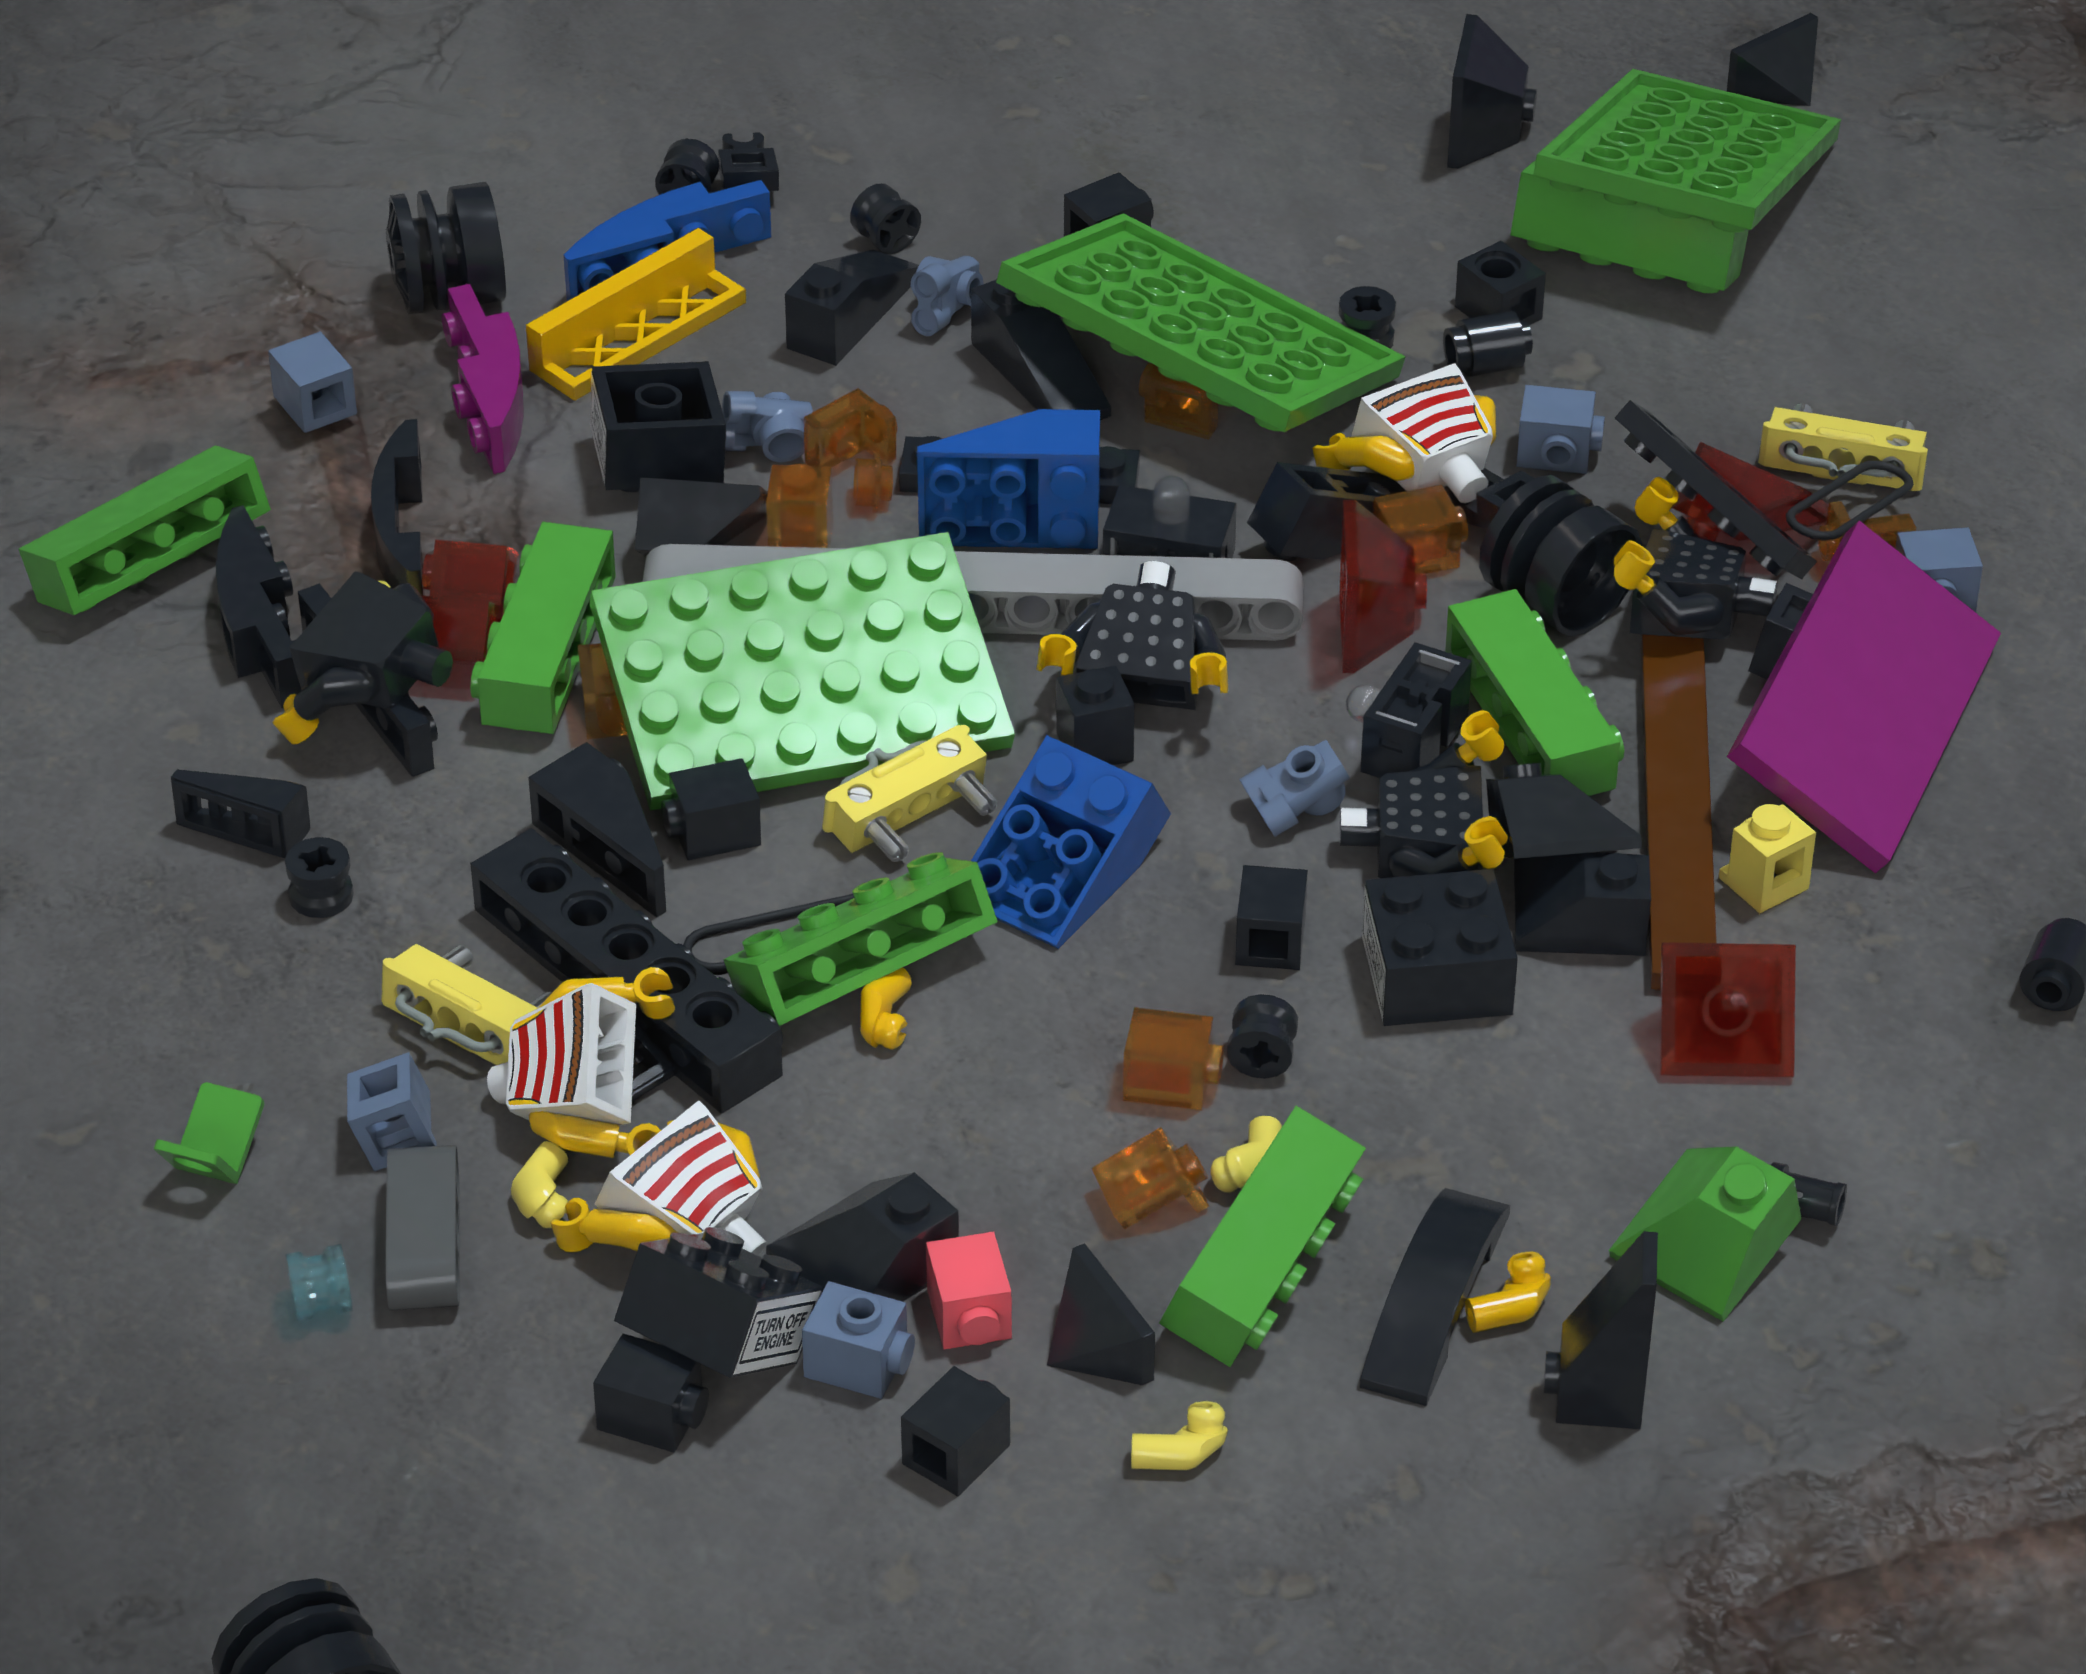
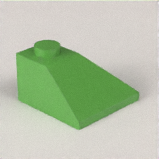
(1716, 1225)

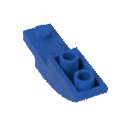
(729, 215)

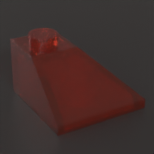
(1765, 490)
(1375, 588)
(1727, 1009)

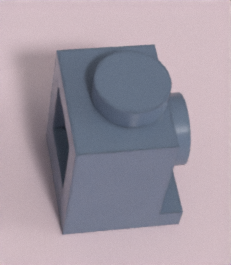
(389, 1108)

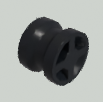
(683, 159)
(885, 218)
(1369, 313)
(319, 877)
(1262, 1036)

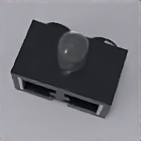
(1169, 523)
(1413, 711)

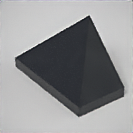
(1777, 64)
(1100, 1327)

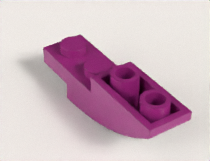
(488, 376)

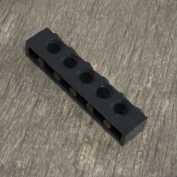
(585, 931)

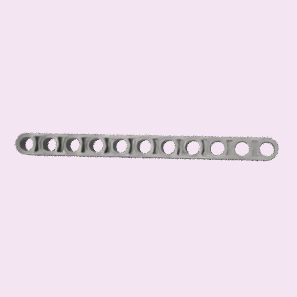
(1050, 590)

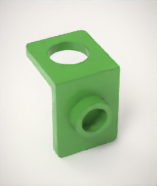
(216, 1133)

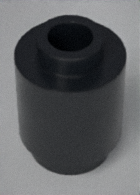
(1488, 343)
(2056, 966)

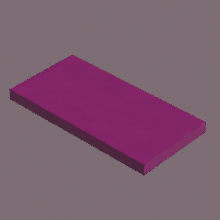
(1865, 697)

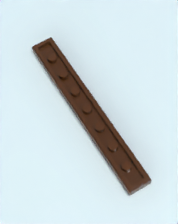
(1677, 795)

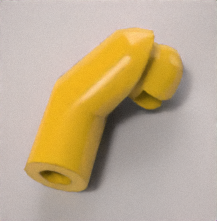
(876, 1020)
(1517, 1300)

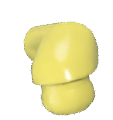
(1240, 1161)
(1187, 1446)

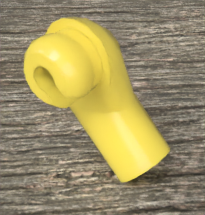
(535, 1185)

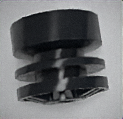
(446, 247)
(1557, 554)
(301, 1630)

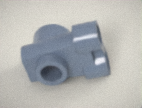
(942, 290)
(766, 422)
(1305, 782)

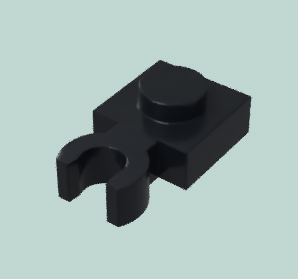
(747, 163)

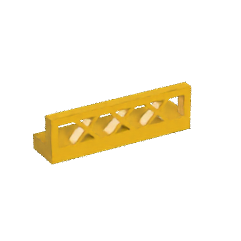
(623, 306)

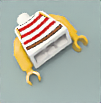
(1420, 435)
(576, 1061)
(675, 1183)

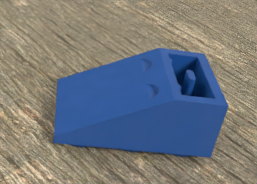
(1015, 482)
(1066, 841)

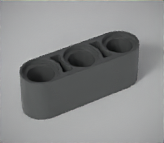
(423, 1227)

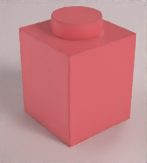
(969, 1290)

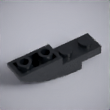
(254, 604)

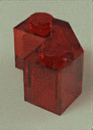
(467, 594)

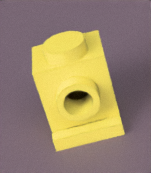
(1769, 844)

